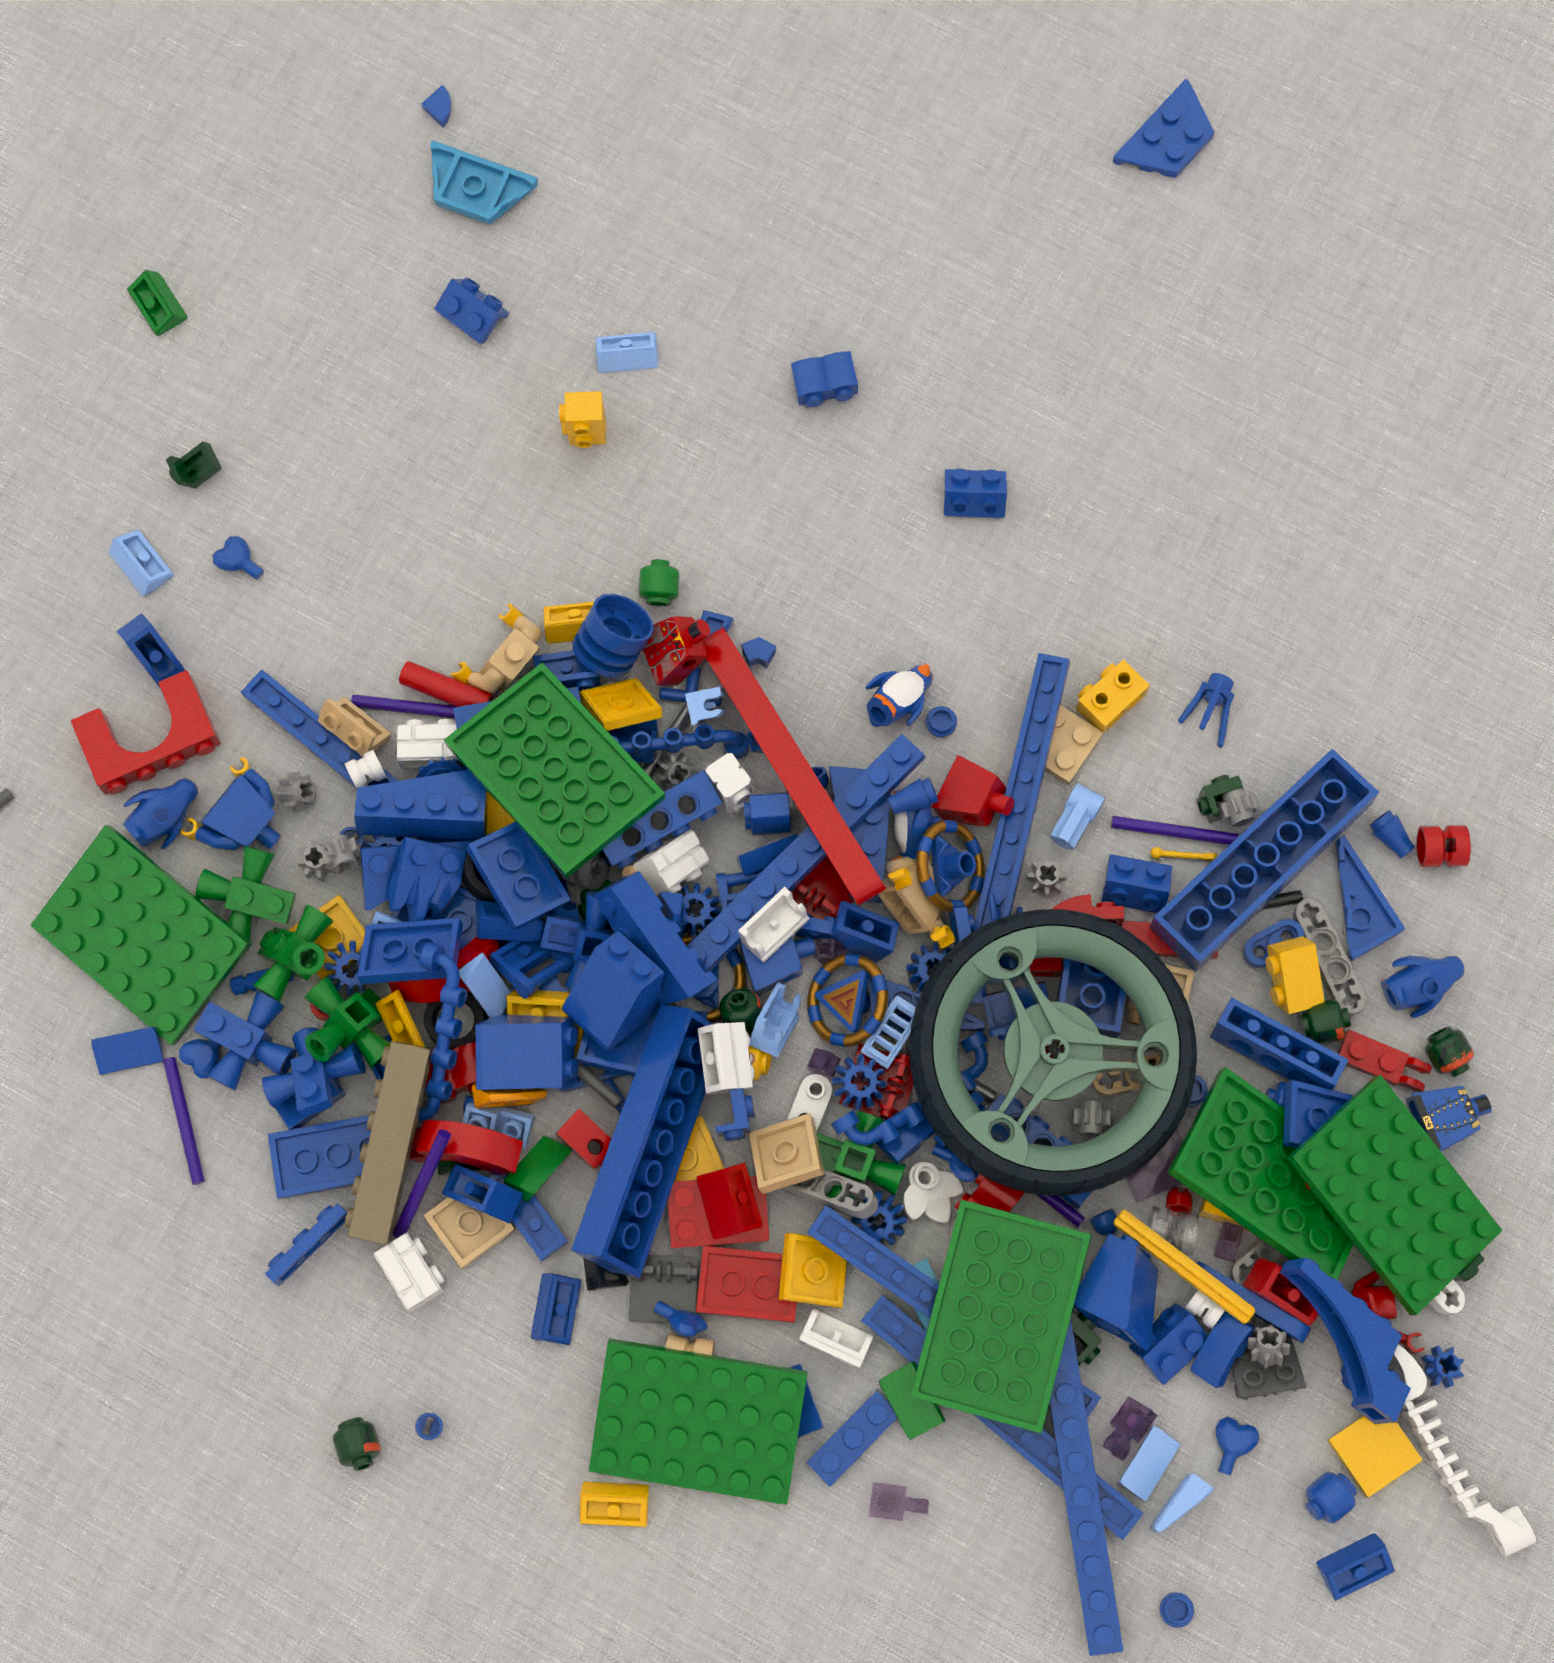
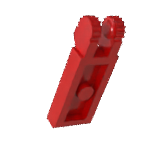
(1380, 1059)

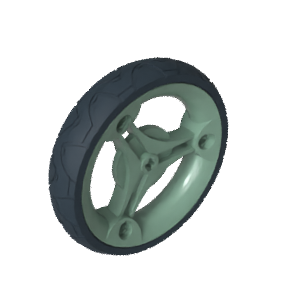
(968, 1130)

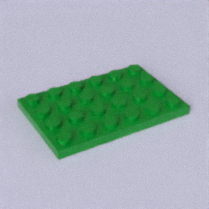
(554, 769)
(140, 934)
(1242, 1168)
(1395, 1195)
(1001, 1316)
(697, 1421)

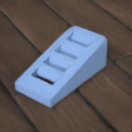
(881, 1059)
(1185, 1497)

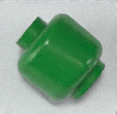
(659, 583)

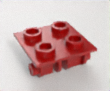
(822, 891)
(896, 1092)

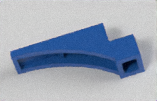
(1362, 1339)

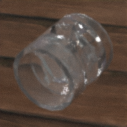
(1178, 1229)

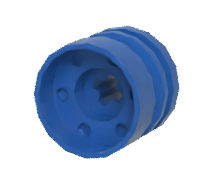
(612, 635)

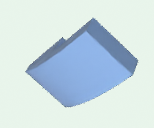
(503, 1120)

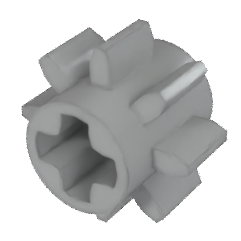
(667, 768)
(296, 791)
(1238, 807)
(342, 854)
(309, 857)
(1047, 885)
(1091, 1117)
(1268, 1346)

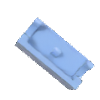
(700, 705)
(775, 1022)

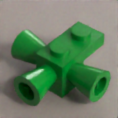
(247, 894)
(292, 953)
(348, 1023)
(858, 1161)

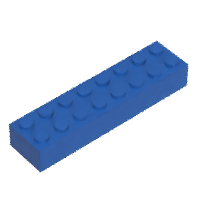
(1263, 860)
(646, 1146)

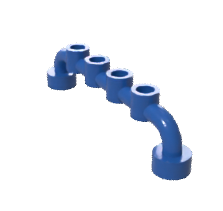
(674, 740)
(446, 1027)
(913, 1113)

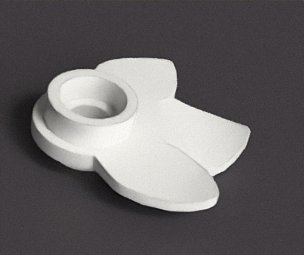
(933, 1197)

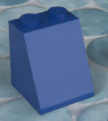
(614, 991)
(525, 1052)
(1120, 1291)

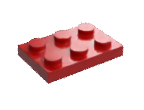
(690, 1223)
(742, 1285)

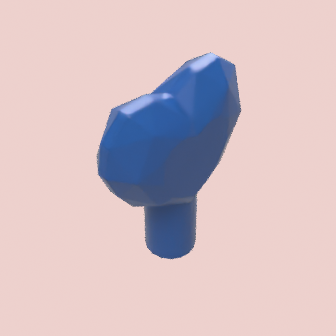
(236, 557)
(200, 1055)
(959, 1168)
(681, 1321)
(1234, 1441)

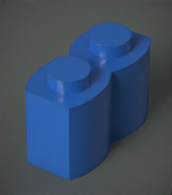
(824, 378)
(767, 814)

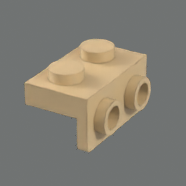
(353, 726)

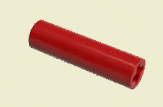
(441, 686)

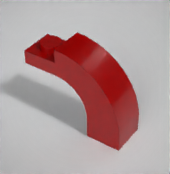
(1106, 910)
(429, 989)
(469, 1145)

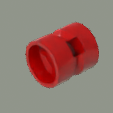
(1431, 846)

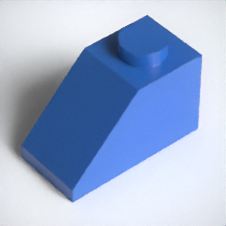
(150, 649)
(865, 932)
(482, 1193)

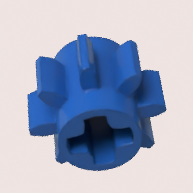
(1433, 1368)

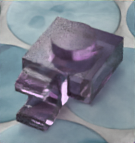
(1129, 1423)
(890, 1502)

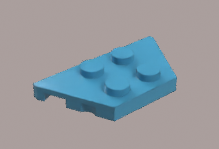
(476, 184)

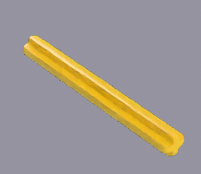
(1184, 1266)

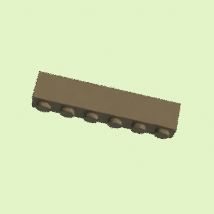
(390, 1142)

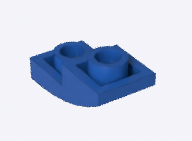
(908, 1141)
(1221, 1347)

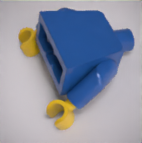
(238, 814)

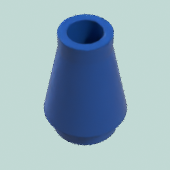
(914, 797)
(1392, 833)

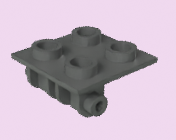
(665, 1280)
(1255, 1380)

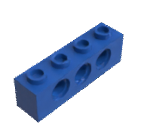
(704, 799)
(1277, 1046)
(1035, 1130)

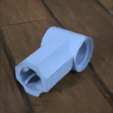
(1080, 810)

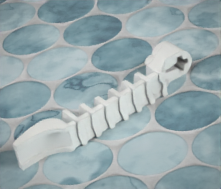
(1509, 1528)

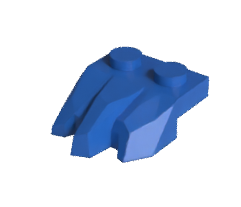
(425, 878)

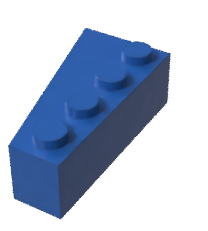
(424, 807)
(873, 830)
(637, 915)

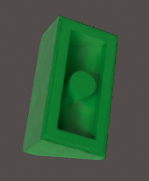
(156, 302)
(537, 1167)
(913, 1414)

